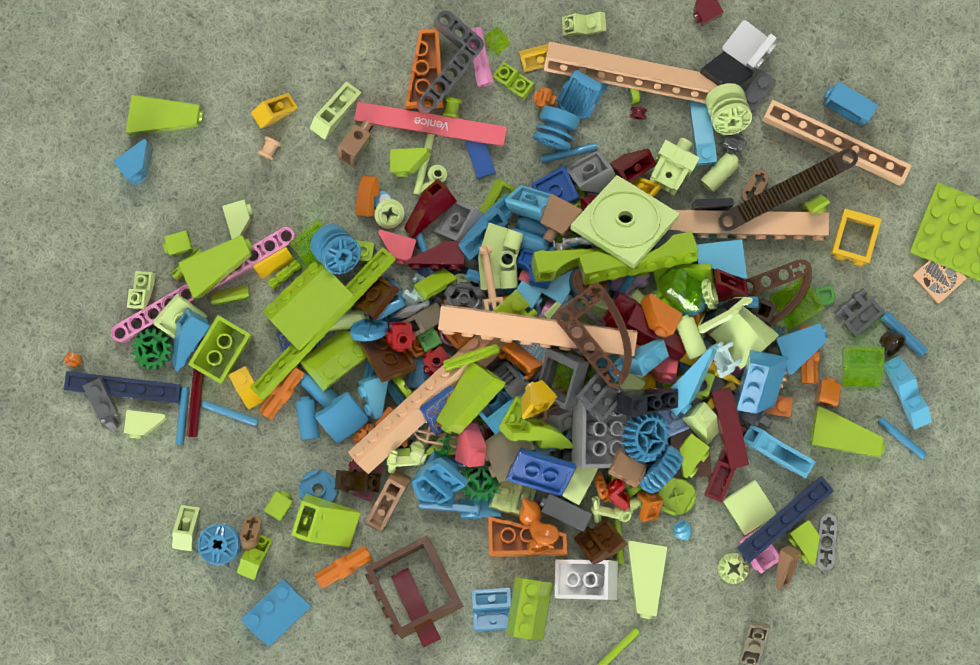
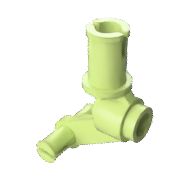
(416, 457)
(617, 512)

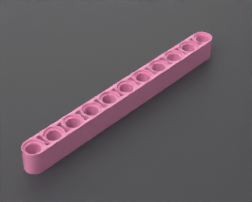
(144, 314)

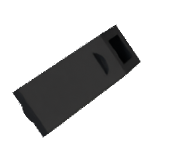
(646, 401)

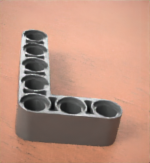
(453, 65)

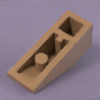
(388, 500)

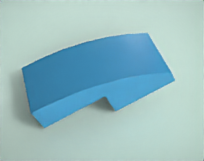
(484, 513)

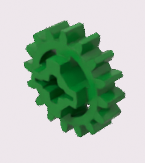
(159, 352)
(487, 483)

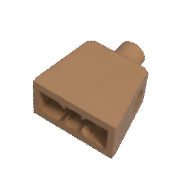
(558, 218)

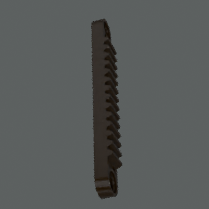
(788, 189)

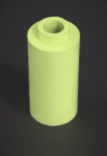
(720, 172)
(348, 319)
(691, 337)

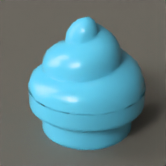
(682, 530)

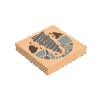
(938, 280)

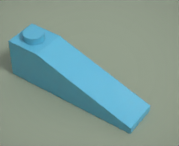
(702, 134)
(691, 381)

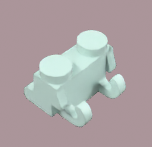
(414, 298)
(723, 359)

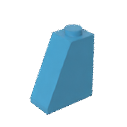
(801, 346)

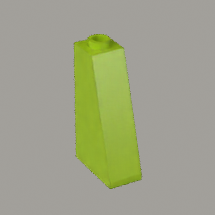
(160, 115)
(213, 265)
(469, 397)
(841, 434)

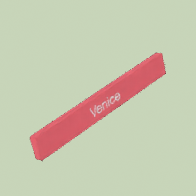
(431, 124)

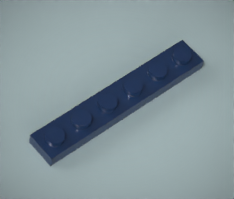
(126, 387)
(784, 519)

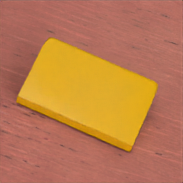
(533, 58)
(273, 262)

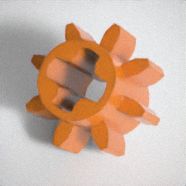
(544, 97)

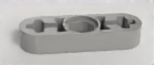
(831, 557)

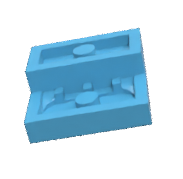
(342, 417)
(491, 609)

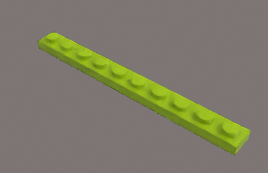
(292, 356)

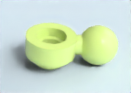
(431, 176)

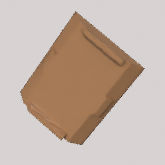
(627, 468)

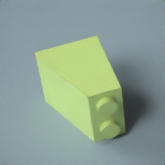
(746, 333)

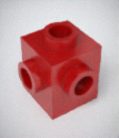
(400, 336)
(431, 356)

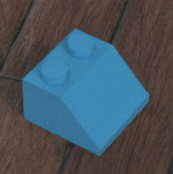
(135, 162)

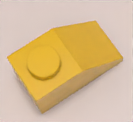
(273, 110)
(242, 381)
(536, 399)

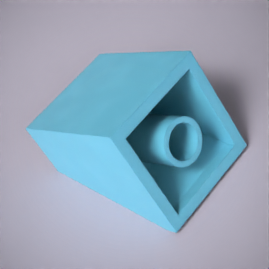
(725, 256)

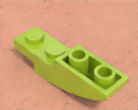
(537, 430)

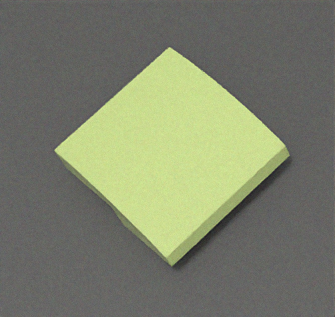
(510, 497)
(749, 507)

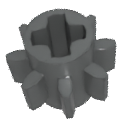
(733, 143)

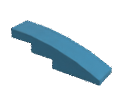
(473, 239)

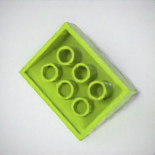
(308, 304)

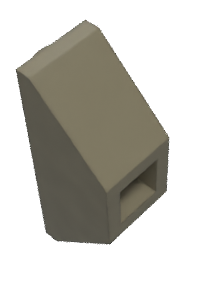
(425, 319)
(753, 642)

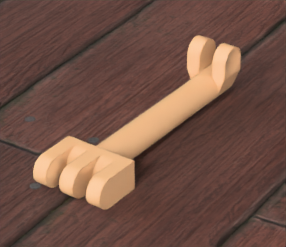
(493, 300)

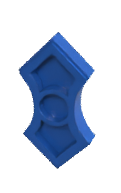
(524, 263)

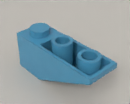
(188, 333)

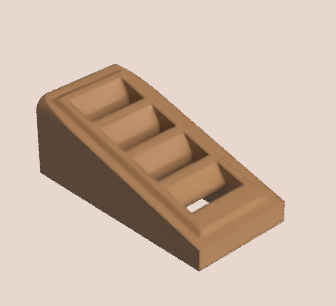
(787, 564)

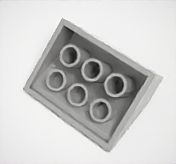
(596, 442)

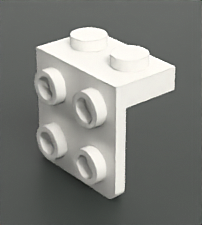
(749, 45)

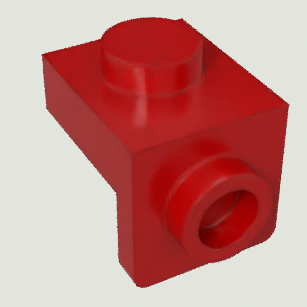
(617, 495)

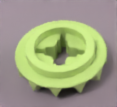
(393, 220)
(710, 294)
(723, 568)

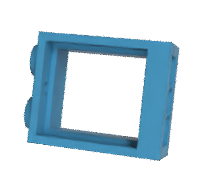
(849, 104)

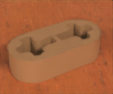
(750, 184)
(254, 532)

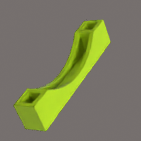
(552, 264)
(602, 267)

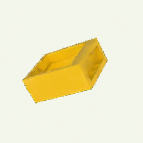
(860, 218)

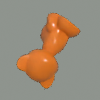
(542, 534)

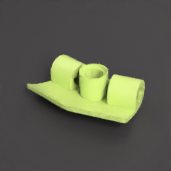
(502, 242)

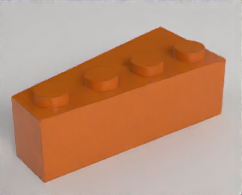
(424, 68)
(512, 540)

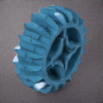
(638, 444)
(662, 470)

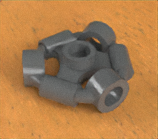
(464, 298)

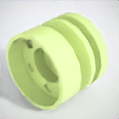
(728, 109)

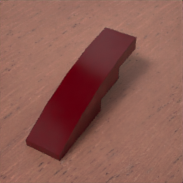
(730, 428)
(721, 476)
(414, 605)

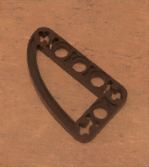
(776, 281)
(586, 336)

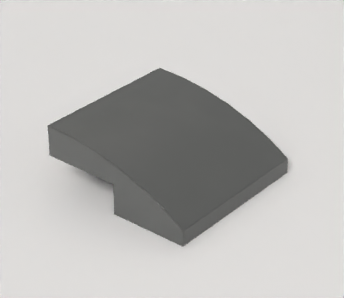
(599, 397)

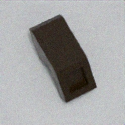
(357, 481)

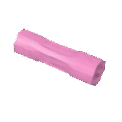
(482, 69)

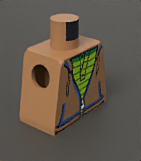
(355, 143)

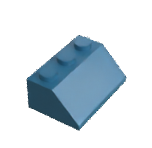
(761, 381)
(497, 408)
(276, 612)

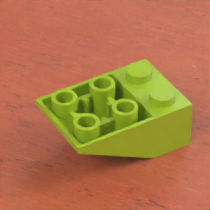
(325, 522)

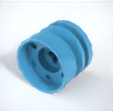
(555, 131)
(335, 249)
(230, 547)

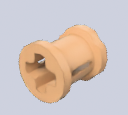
(269, 148)

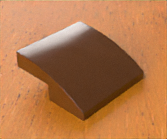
(600, 541)

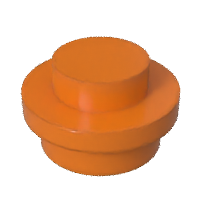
(73, 360)

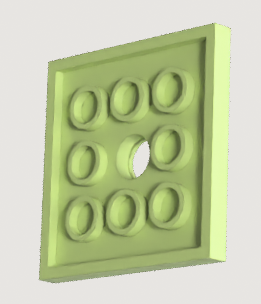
(622, 240)

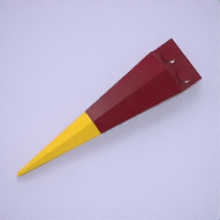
(635, 320)

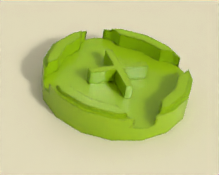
(677, 496)

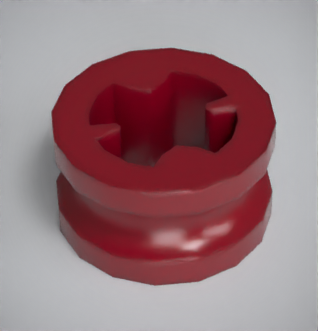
(638, 113)

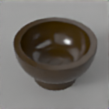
(892, 342)

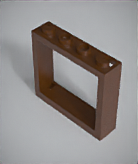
(432, 616)

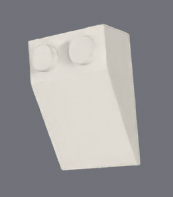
(586, 581)

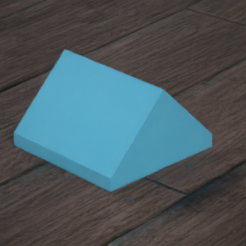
(527, 202)

